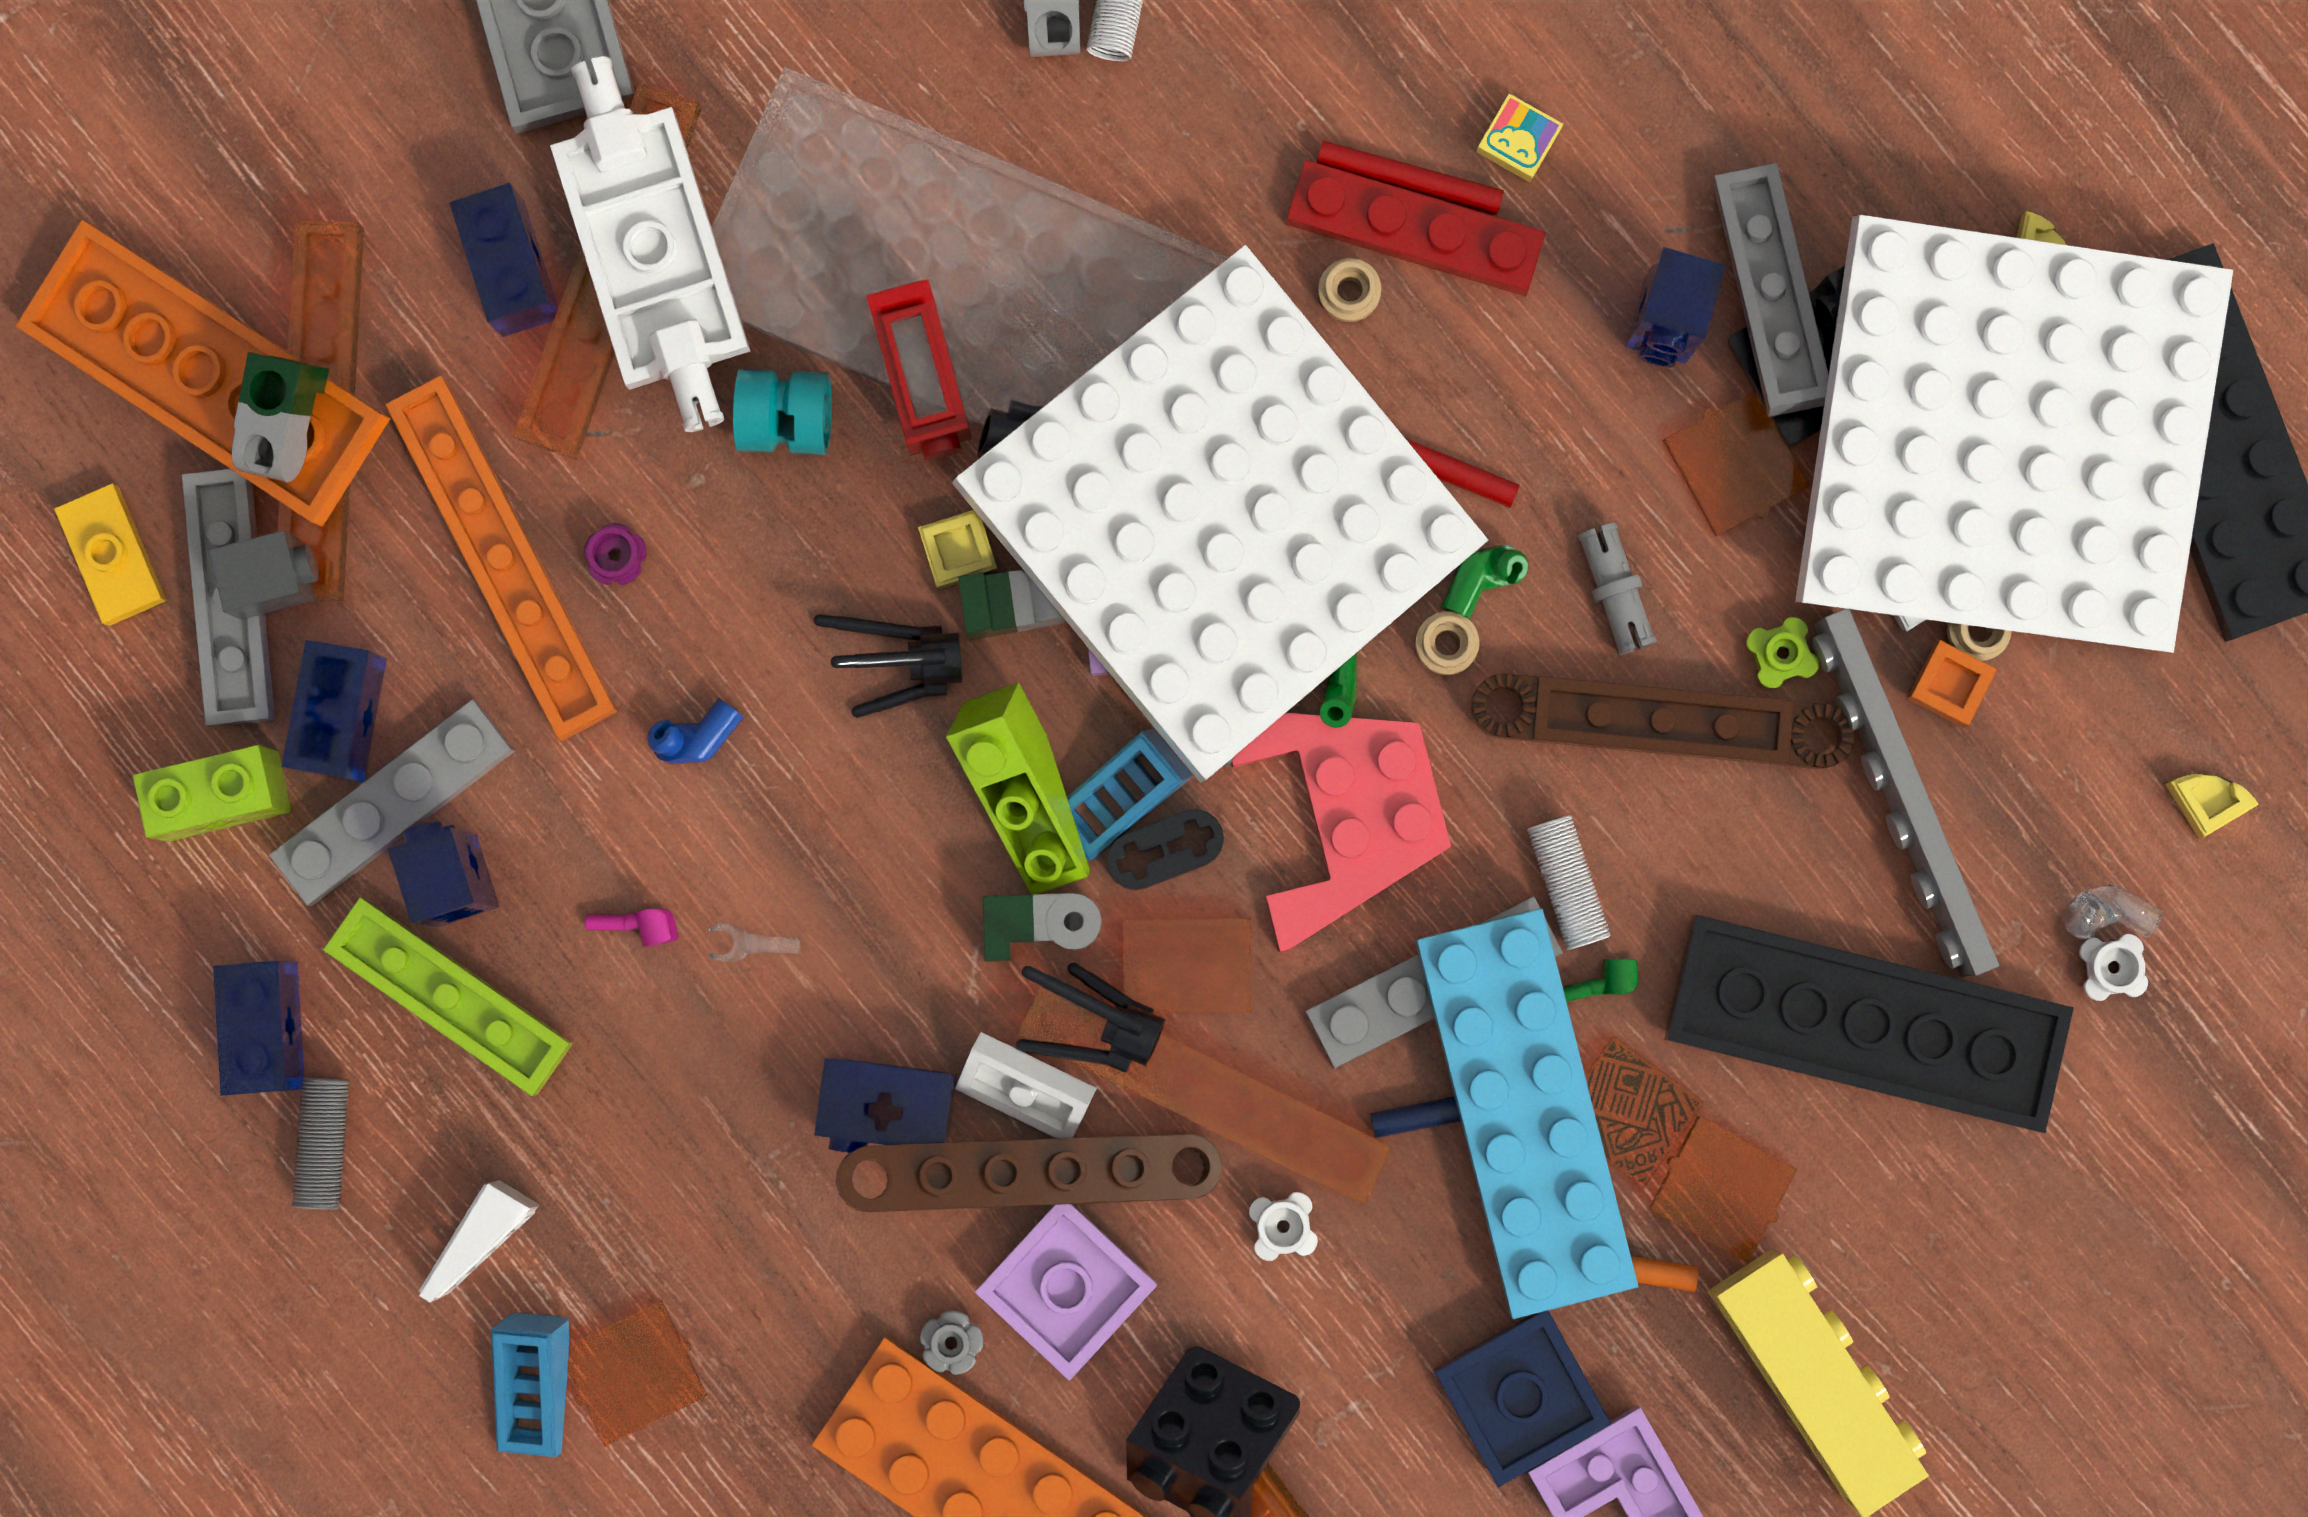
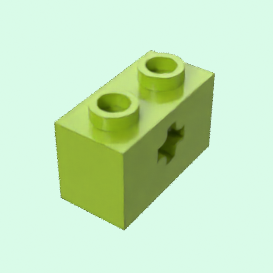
(212, 793)

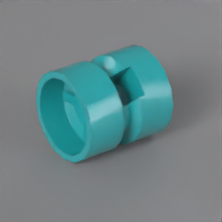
(761, 405)

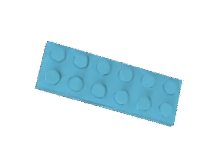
(1526, 1113)

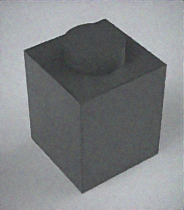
(264, 574)

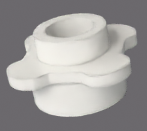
(2131, 973)
(1272, 1241)

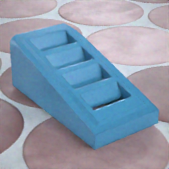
(1164, 761)
(551, 1357)

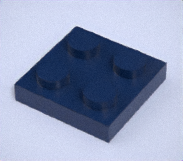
(1522, 1397)

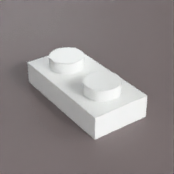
(1025, 1087)

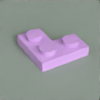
(1615, 1463)

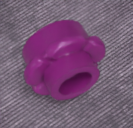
(598, 550)

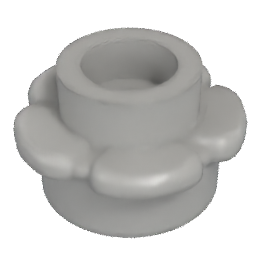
(968, 1337)

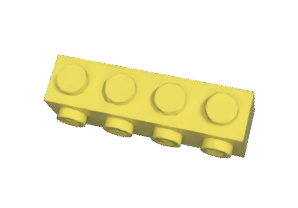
(1819, 1382)

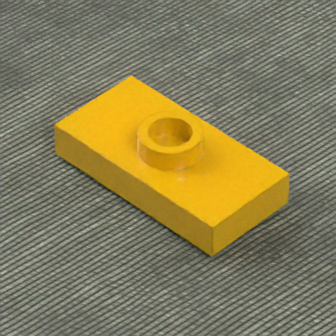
(110, 554)

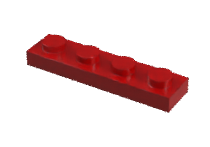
(1415, 228)

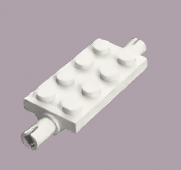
(649, 246)

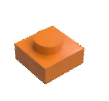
(1951, 684)

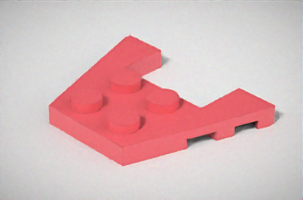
(1370, 809)

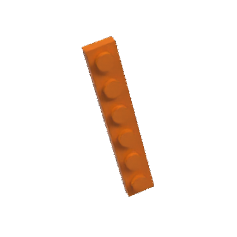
(501, 558)

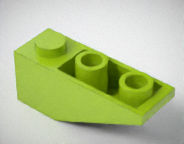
(1019, 786)

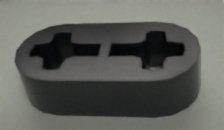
(1158, 835)

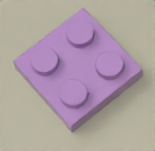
(1066, 1288)

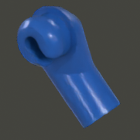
(694, 740)

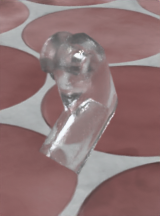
(2107, 906)

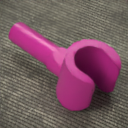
(654, 925)

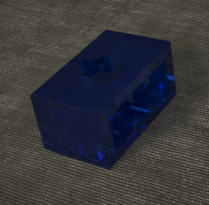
(505, 259)
(1674, 307)
(334, 711)
(442, 875)
(258, 1027)
(853, 1085)

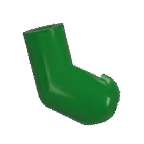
(1482, 572)
(1340, 695)

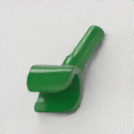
(1619, 978)

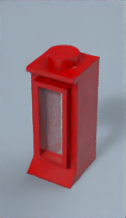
(920, 370)

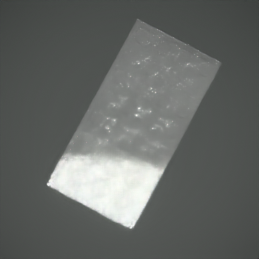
(866, 201)

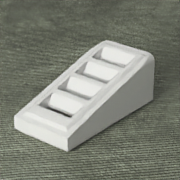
(485, 1227)

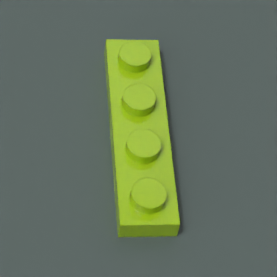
(448, 996)

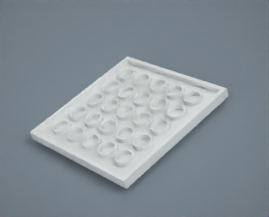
(2013, 434)
(1220, 513)

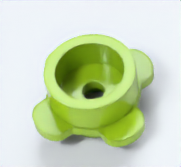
(1771, 667)

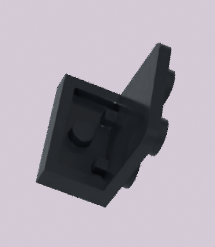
(1208, 1436)

